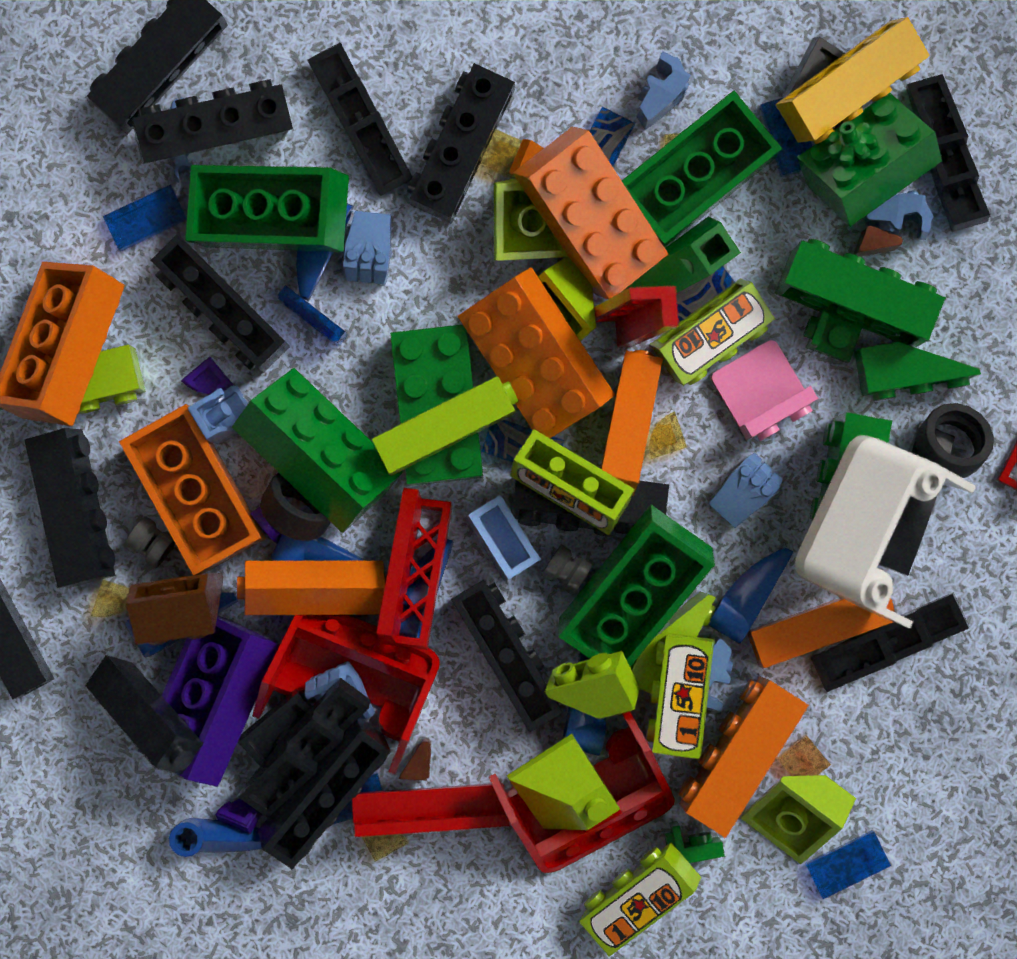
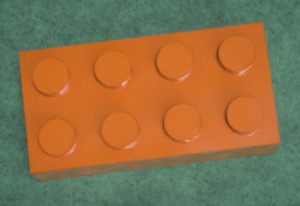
(591, 212)
(58, 342)
(537, 353)
(192, 491)
(742, 755)

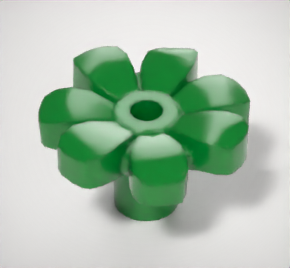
(851, 142)

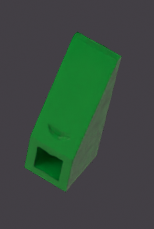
(691, 257)
(900, 366)

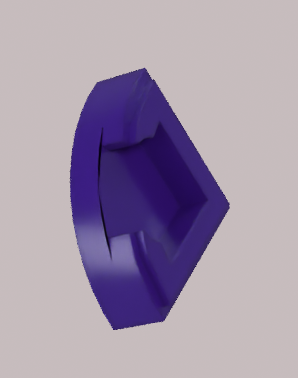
(207, 378)
(270, 531)
(239, 815)

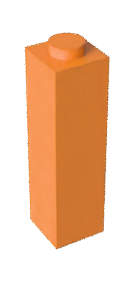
(631, 416)
(312, 587)
(812, 630)

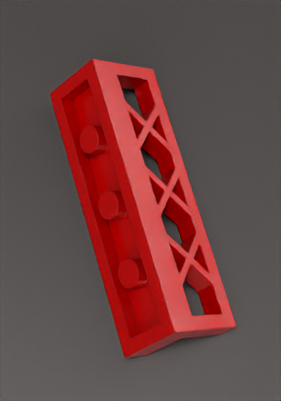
(640, 313)
(400, 566)
(427, 810)

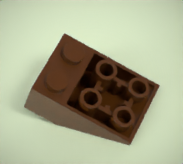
(174, 608)

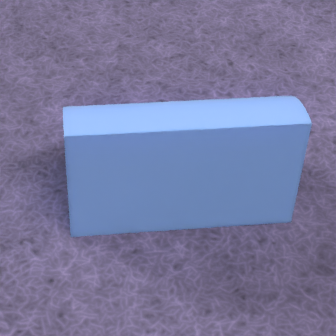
(502, 538)

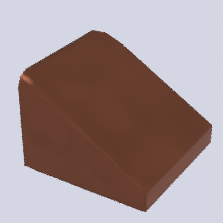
(875, 241)
(419, 765)

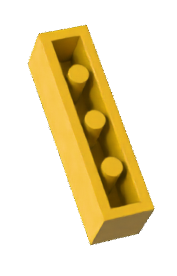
(853, 80)

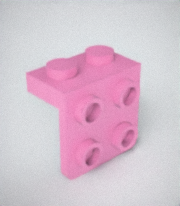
(762, 391)

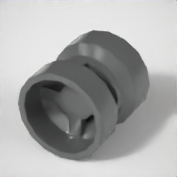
(149, 542)
(566, 569)

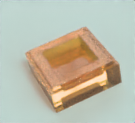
(803, 758)

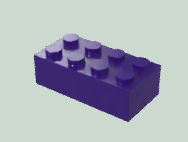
(216, 690)

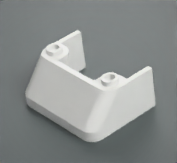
(861, 517)

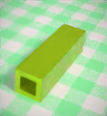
(445, 425)

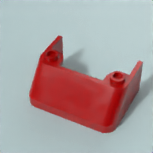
(392, 675)
(632, 780)

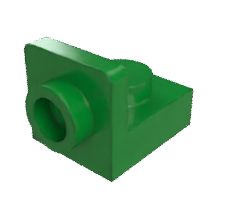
(832, 336)
(700, 845)

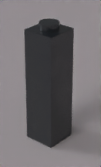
(20, 659)
(144, 715)

